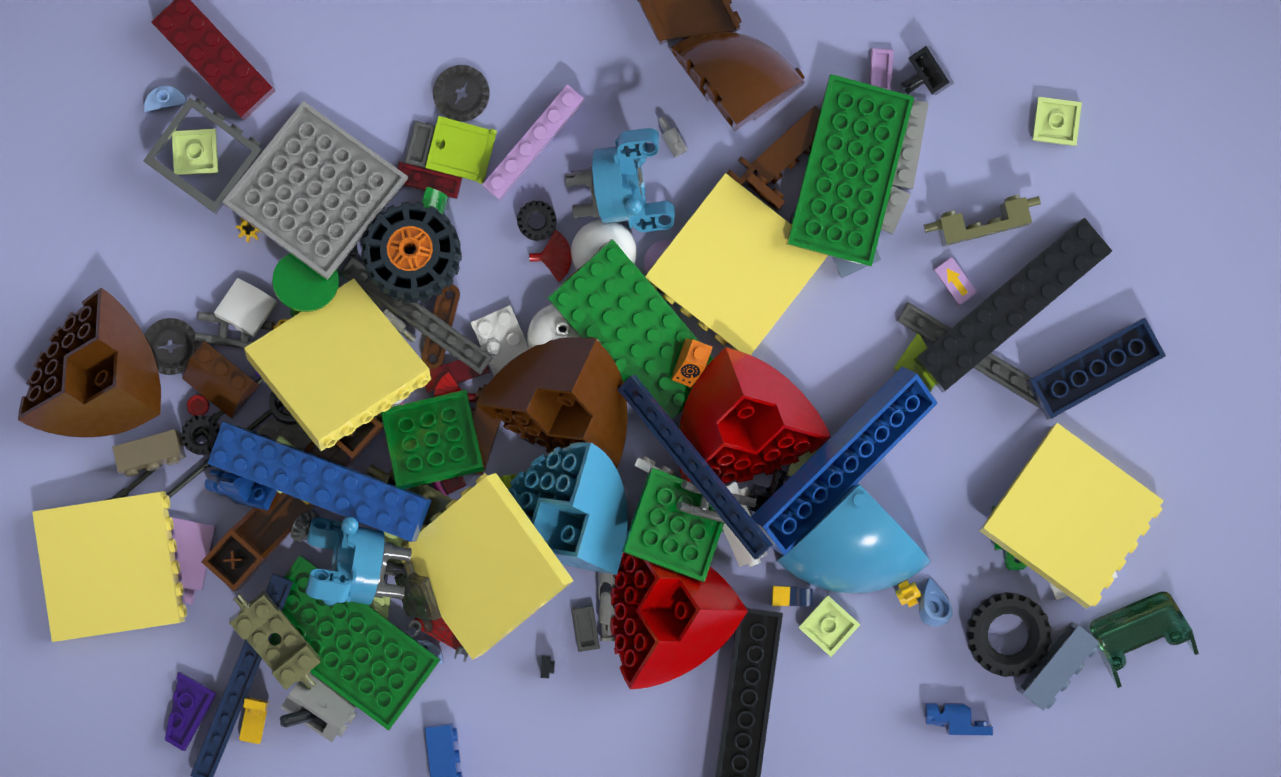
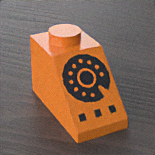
(691, 362)

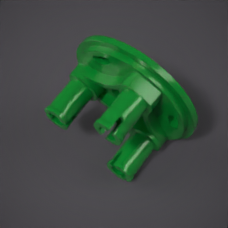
(301, 286)

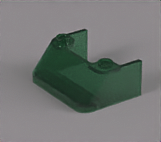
(1137, 626)

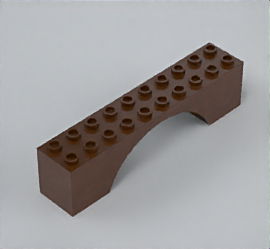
(263, 531)

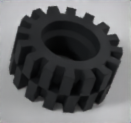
(527, 230)
(189, 428)

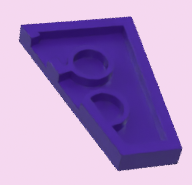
(188, 710)

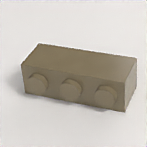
(149, 453)

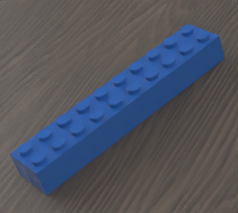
(844, 460)
(319, 481)

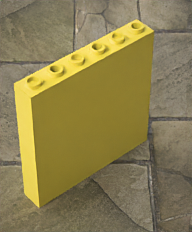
(733, 267)
(338, 365)
(1072, 516)
(486, 565)
(109, 566)

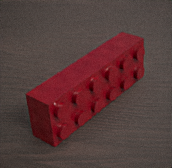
(213, 57)

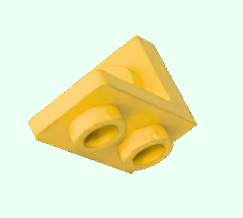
(253, 720)

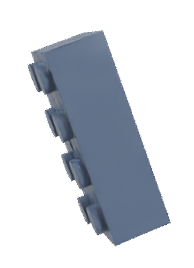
(1058, 666)

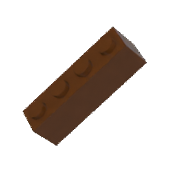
(787, 148)
(486, 431)

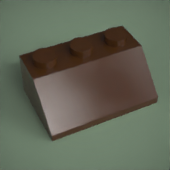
(219, 380)

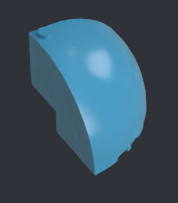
(576, 506)
(855, 549)

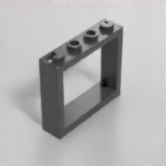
(218, 120)

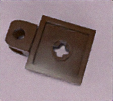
(758, 185)

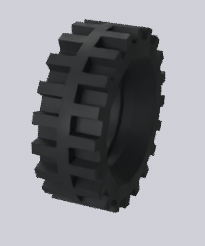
(1038, 634)

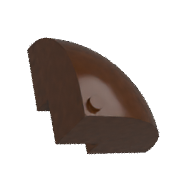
(737, 74)
(93, 375)
(561, 396)

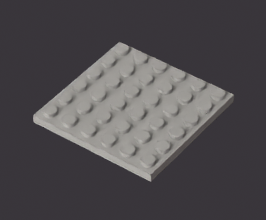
(315, 190)

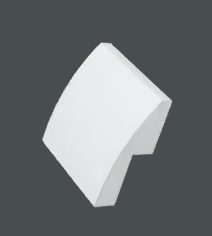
(245, 307)

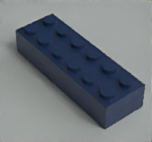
(1096, 368)

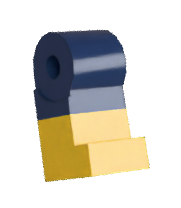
(791, 596)

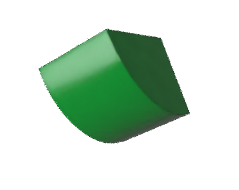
(436, 199)

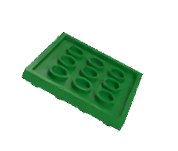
(432, 440)
(670, 535)

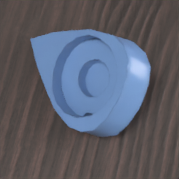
(934, 606)

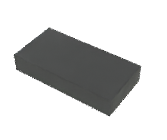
(419, 144)
(585, 628)

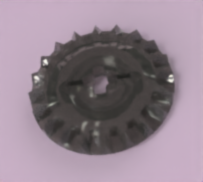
(456, 78)
(181, 334)

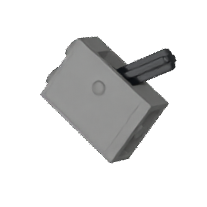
(318, 708)

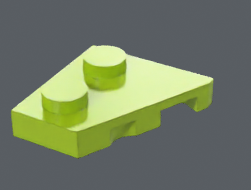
(907, 360)

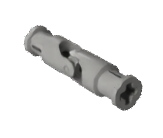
(606, 610)

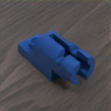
(240, 490)
(957, 718)

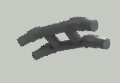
(222, 338)
(703, 511)

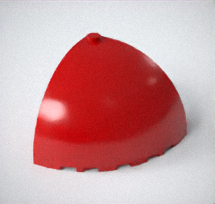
(749, 418)
(668, 620)

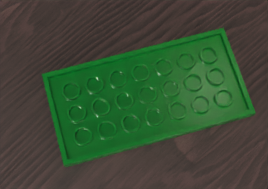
(850, 170)
(630, 319)
(358, 650)

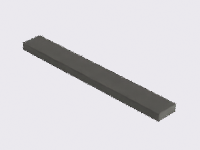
(422, 320)
(991, 366)

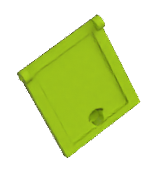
(465, 149)

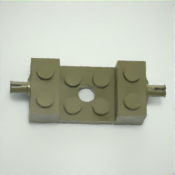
(1014, 213)
(292, 656)

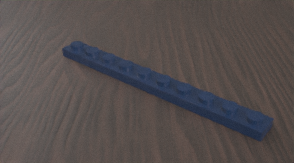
(695, 467)
(235, 692)

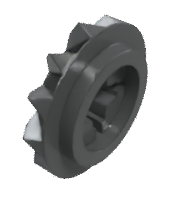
(301, 525)

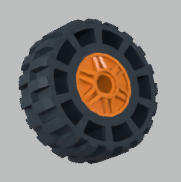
(405, 230)

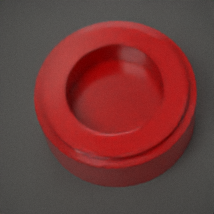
(197, 405)

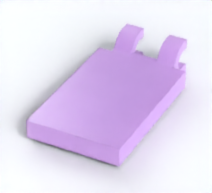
(193, 545)

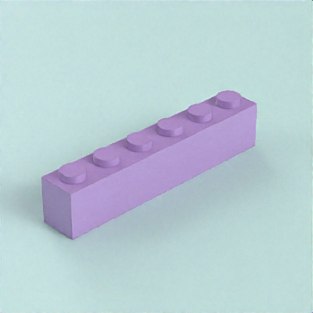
(533, 142)

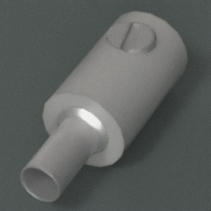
(672, 138)
(399, 324)

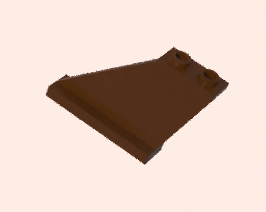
(689, 17)

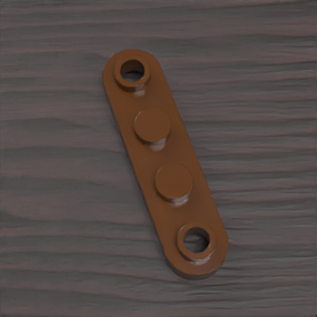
(446, 311)

